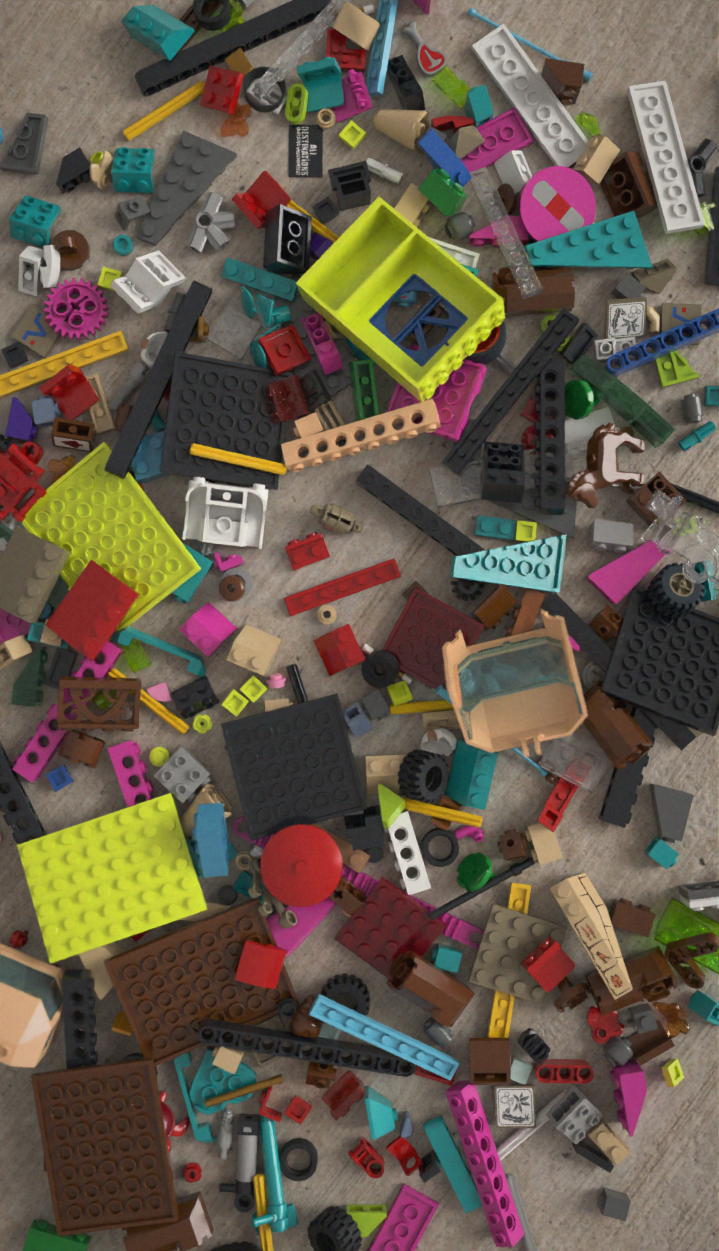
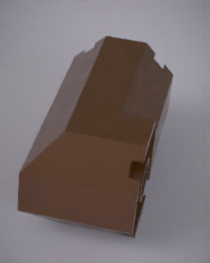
(555, 296)
(614, 728)
(649, 978)
(429, 987)
(185, 1233)

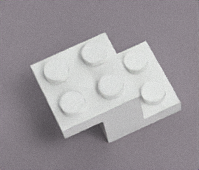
(148, 281)

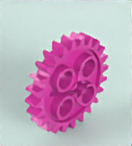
(62, 299)

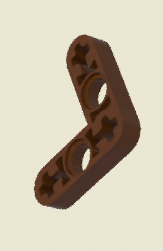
(705, 944)

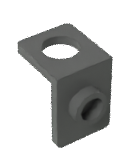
(131, 210)

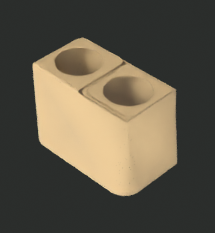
(356, 25)

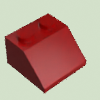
(339, 649)

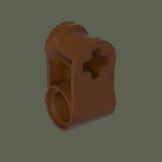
(348, 897)

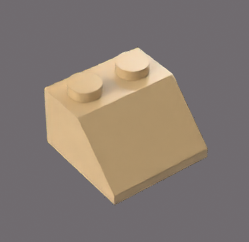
(383, 770)

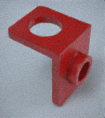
(264, 1109)
(403, 1152)

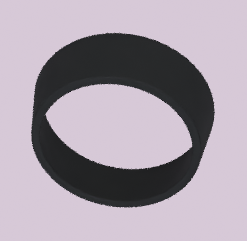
(258, 73)

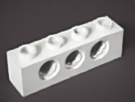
(414, 883)

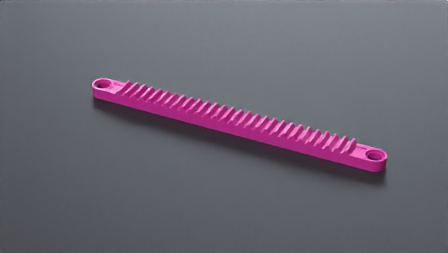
(455, 927)

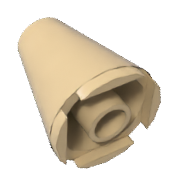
(403, 125)
(205, 796)

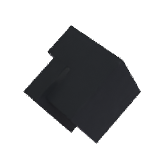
(351, 185)
(365, 829)

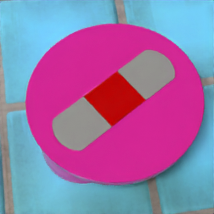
(556, 202)

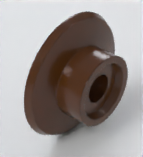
(508, 197)

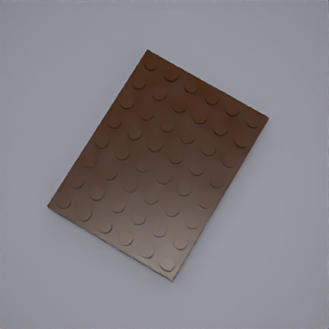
(190, 978)
(105, 1146)

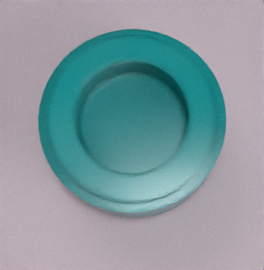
(123, 245)

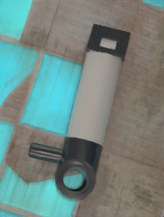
(246, 1162)

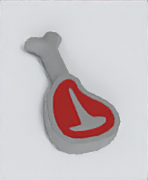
(429, 60)

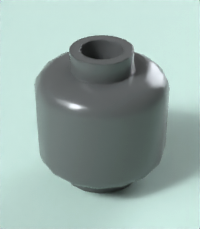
(459, 226)
(618, 1050)

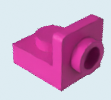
(231, 562)

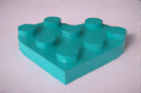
(213, 1081)

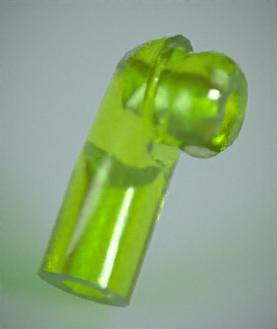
(589, 122)

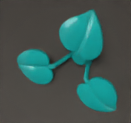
(268, 316)

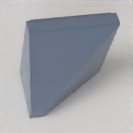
(406, 1127)

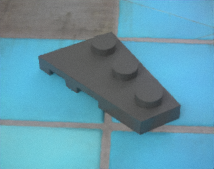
(27, 149)

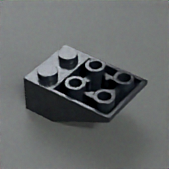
(503, 472)

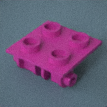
(355, 96)

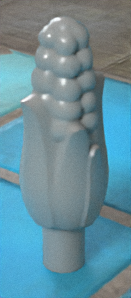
(225, 1133)

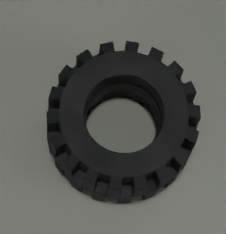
(423, 776)
(352, 985)
(334, 1231)

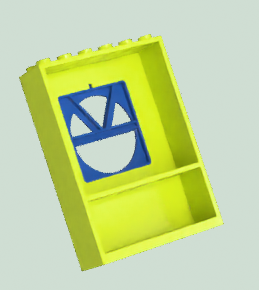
(377, 263)

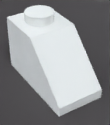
(29, 270)

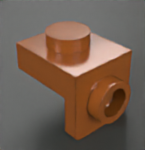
(447, 803)

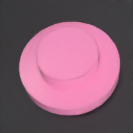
(276, 680)

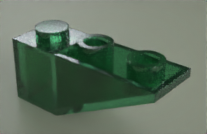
(29, 683)

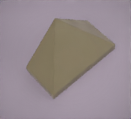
(465, 141)
(657, 276)

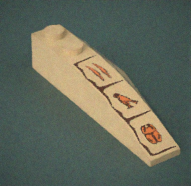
(594, 930)

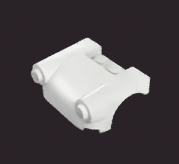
(225, 513)

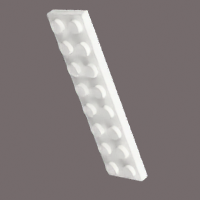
(531, 96)
(665, 157)

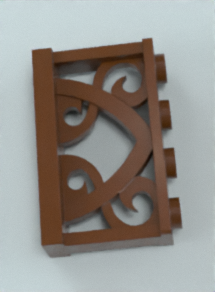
(77, 684)

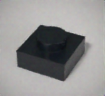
(325, 210)
(15, 355)

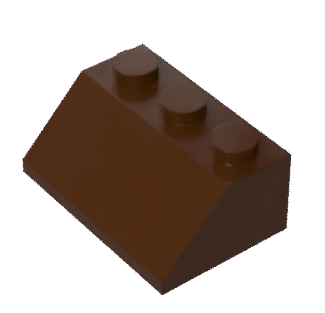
(629, 186)

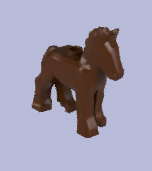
(603, 465)

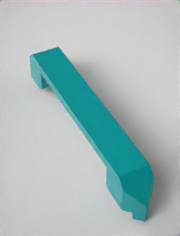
(125, 635)
(201, 1131)

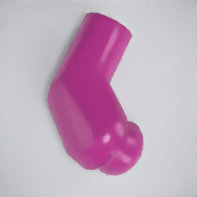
(473, 832)

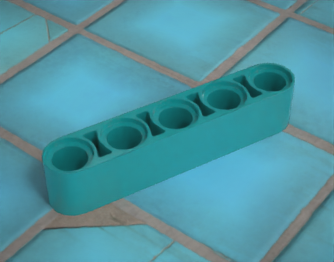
(453, 1163)

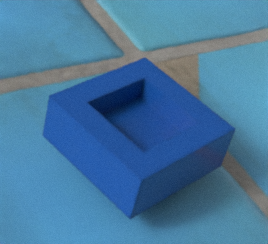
(59, 778)

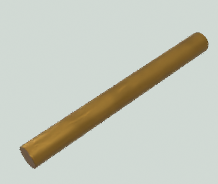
(244, 1090)

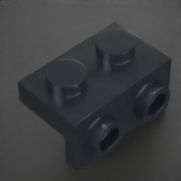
(194, 697)

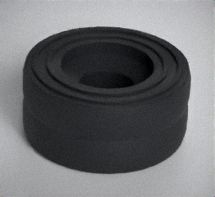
(375, 678)

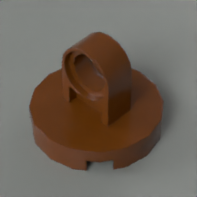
(72, 248)
(571, 995)

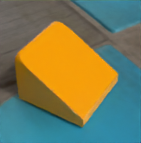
(122, 1024)

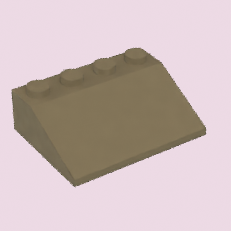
(29, 574)

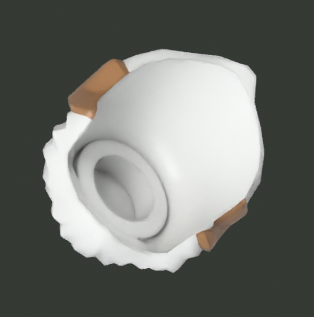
(151, 347)
(439, 741)

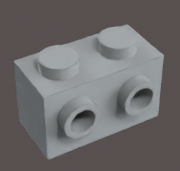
(610, 536)

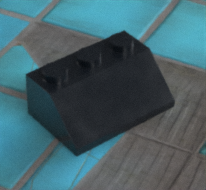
(287, 240)

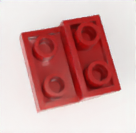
(260, 964)

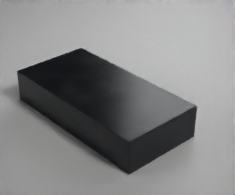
(579, 343)
(60, 666)
(593, 1156)
(430, 1166)

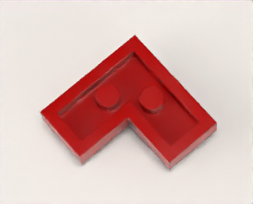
(346, 58)

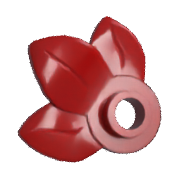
(607, 1023)

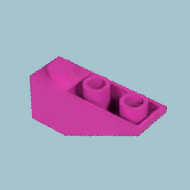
(486, 237)
(322, 343)

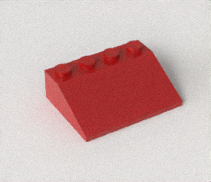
(92, 610)

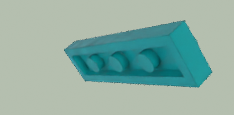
(260, 279)

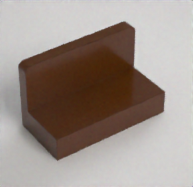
(650, 1044)

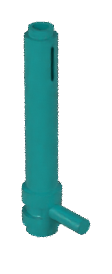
(276, 1206)

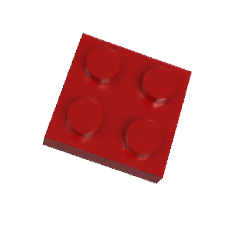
(221, 90)
(284, 350)

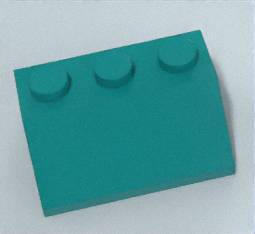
(157, 29)
(471, 775)

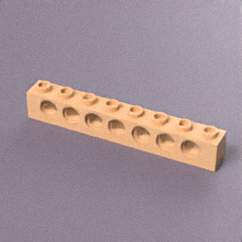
(293, 450)

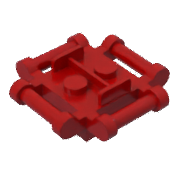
(17, 483)

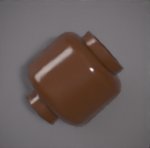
(239, 589)

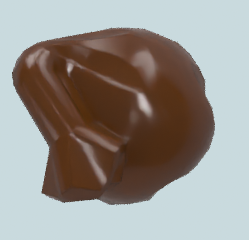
(303, 1023)

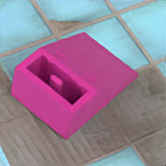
(629, 1093)

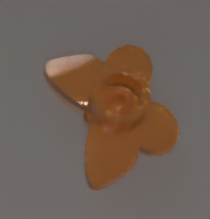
(237, 122)
(61, 467)
(676, 1018)

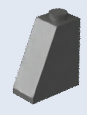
(670, 811)

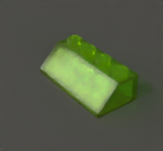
(682, 922)

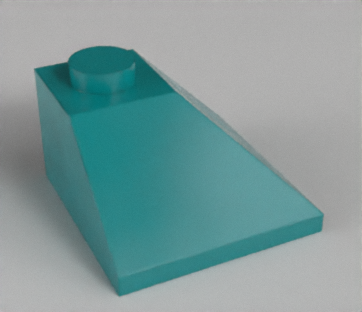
(379, 1113)

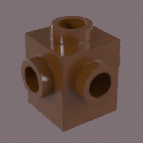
(606, 623)
(516, 851)
(320, 1074)

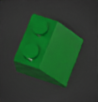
(443, 192)

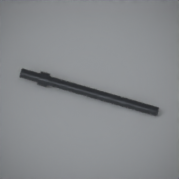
(514, 870)

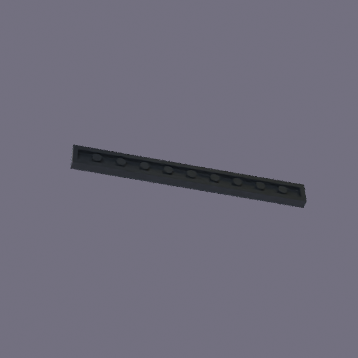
(510, 391)
(601, 654)

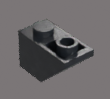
(73, 171)

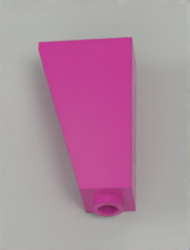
(625, 572)
(307, 921)

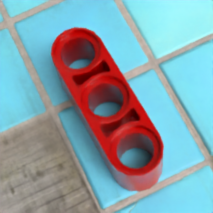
(571, 1076)

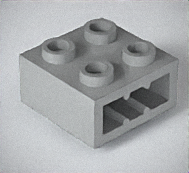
(183, 775)
(574, 1115)

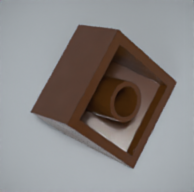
(563, 79)
(495, 607)

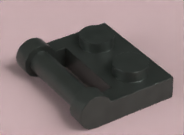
(311, 384)

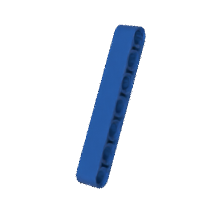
(658, 345)

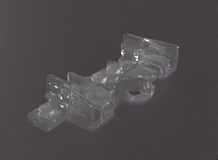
(686, 538)

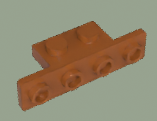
(526, 614)

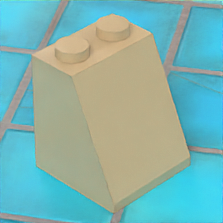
(254, 650)
(94, 961)

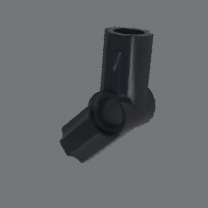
(699, 159)

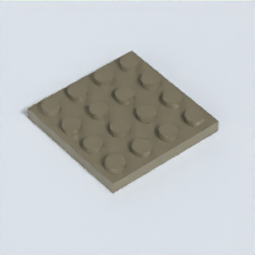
(504, 946)

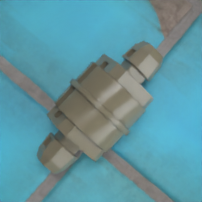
(334, 524)

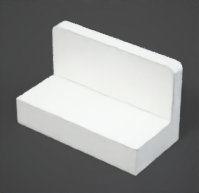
(513, 170)

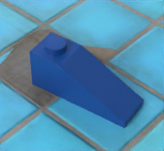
(443, 157)

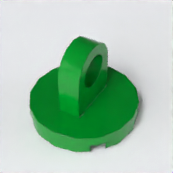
(579, 399)
(474, 871)

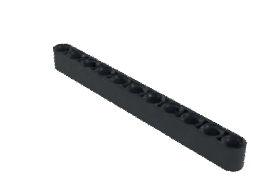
(219, 47)
(157, 380)
(295, 1051)

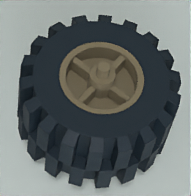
(673, 592)

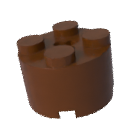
(81, 748)

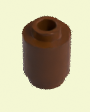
(122, 416)

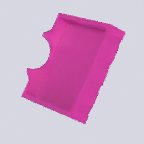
(451, 399)

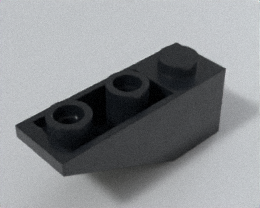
(405, 84)

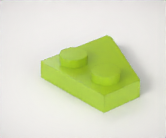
(673, 369)

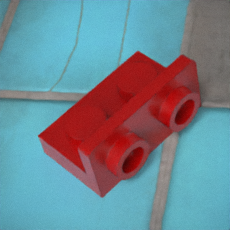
(307, 551)

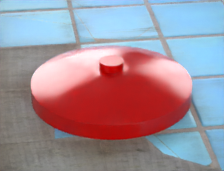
(301, 865)

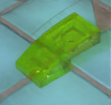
(451, 86)

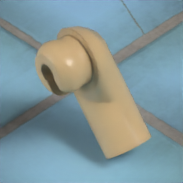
(654, 319)

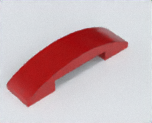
(556, 804)

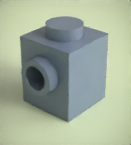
(44, 411)
(357, 720)

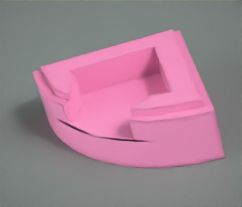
(160, 692)

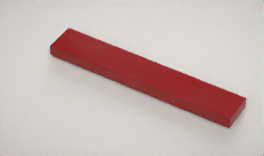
(342, 587)

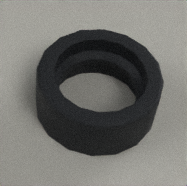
(213, 23)
(440, 862)
(296, 1175)

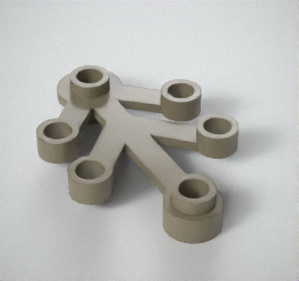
(287, 918)

